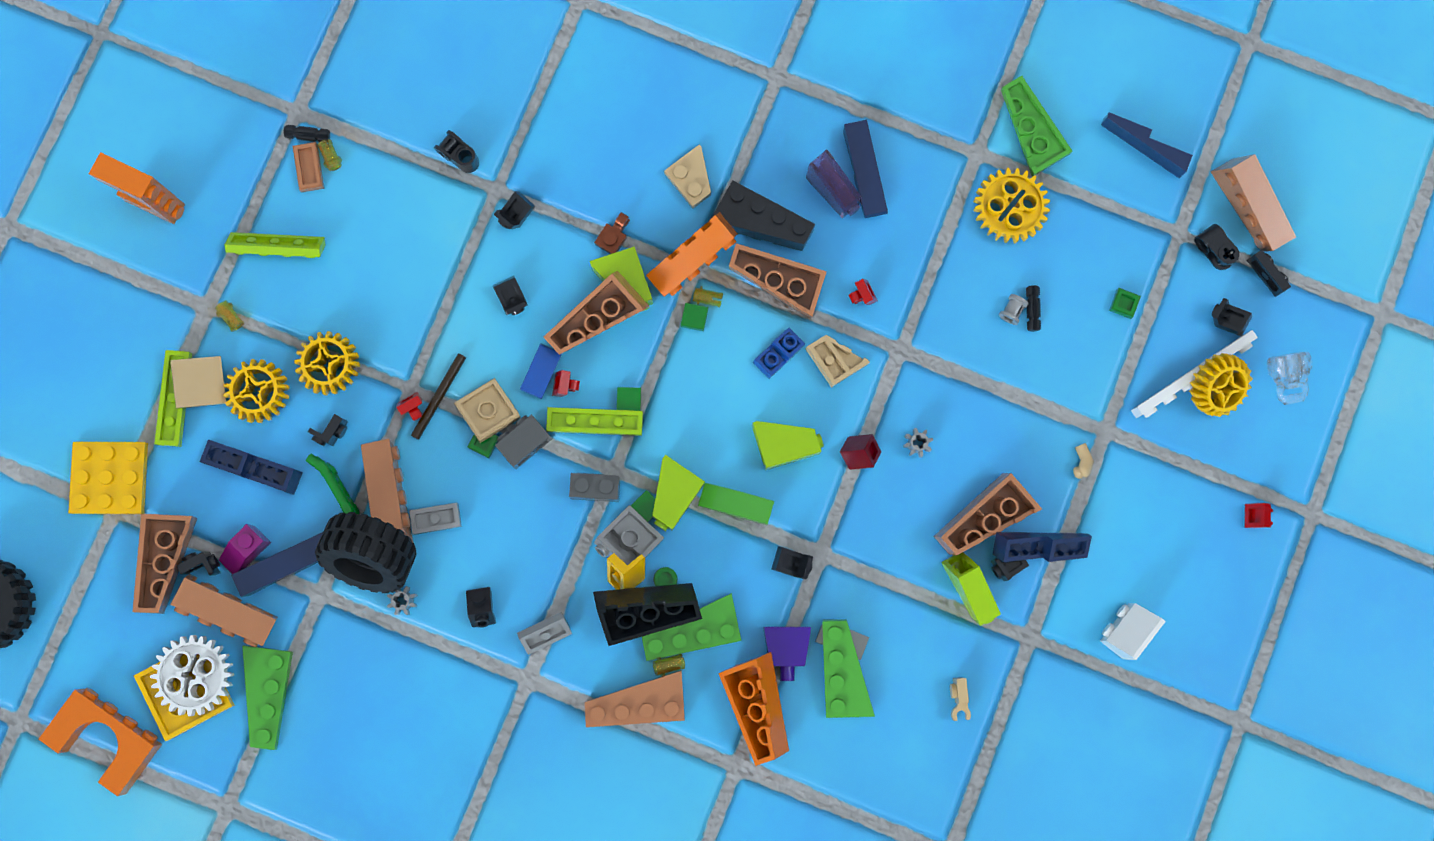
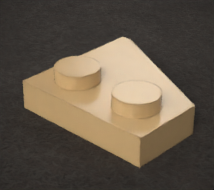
(690, 177)
(834, 360)

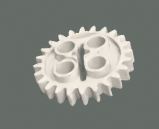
(213, 682)

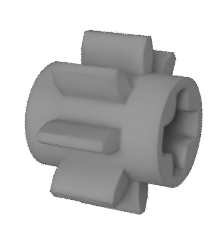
(921, 437)
(396, 604)

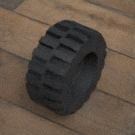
(366, 552)
(14, 603)

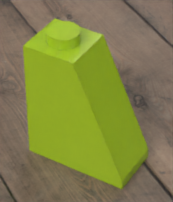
(629, 266)
(785, 443)
(674, 493)
(972, 588)

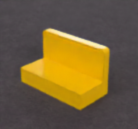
(625, 576)

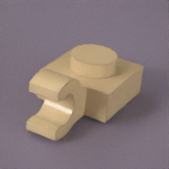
(960, 692)

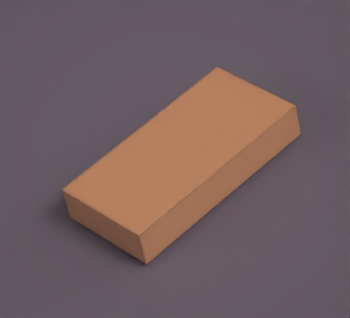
(308, 167)

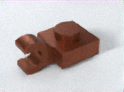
(612, 237)

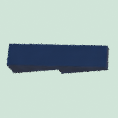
(1138, 137)
(865, 168)
(251, 467)
(1050, 546)
(276, 567)

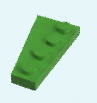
(1036, 131)
(715, 628)
(844, 682)
(266, 689)

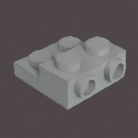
(628, 537)

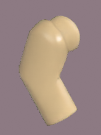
(1086, 462)

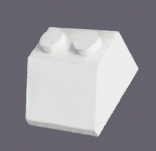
(1131, 631)

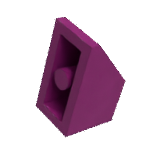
(243, 548)

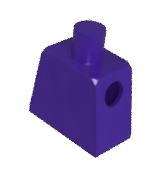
(787, 648)

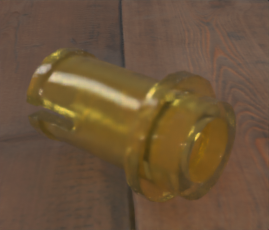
(329, 155)
(705, 297)
(228, 314)
(668, 664)

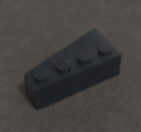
(763, 219)
(645, 610)

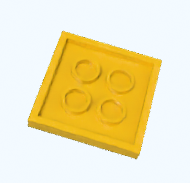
(108, 478)
(169, 722)

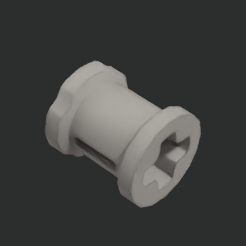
(1013, 309)

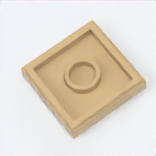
(198, 382)
(487, 410)

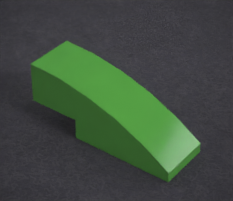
(736, 503)

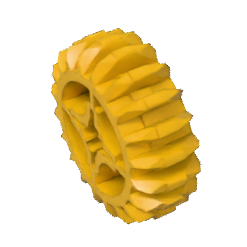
(308, 366)
(247, 374)
(1220, 384)

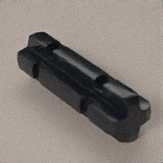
(306, 133)
(1033, 308)

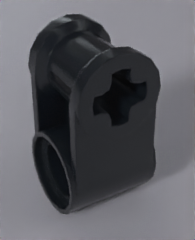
(454, 150)
(1215, 245)

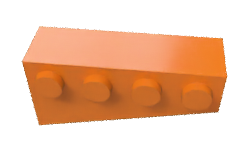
(692, 254)
(757, 707)

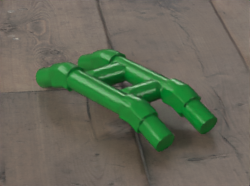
(334, 483)

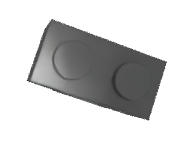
(522, 441)
(594, 487)

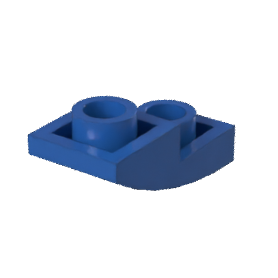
(778, 353)
(540, 371)

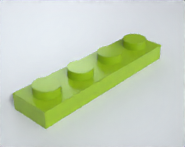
(275, 245)
(170, 420)
(594, 421)

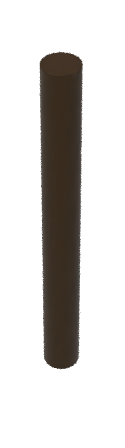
(438, 396)

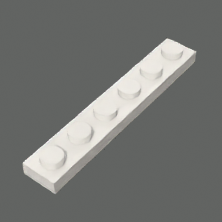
(1167, 394)

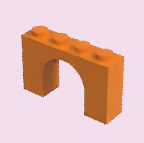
(137, 188)
(134, 745)

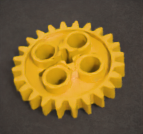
(1028, 218)

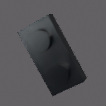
(1269, 274)

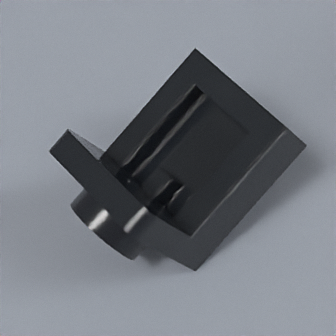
(514, 211)
(510, 296)
(1230, 317)
(333, 431)
(195, 561)
(792, 563)
(1007, 570)
(480, 607)

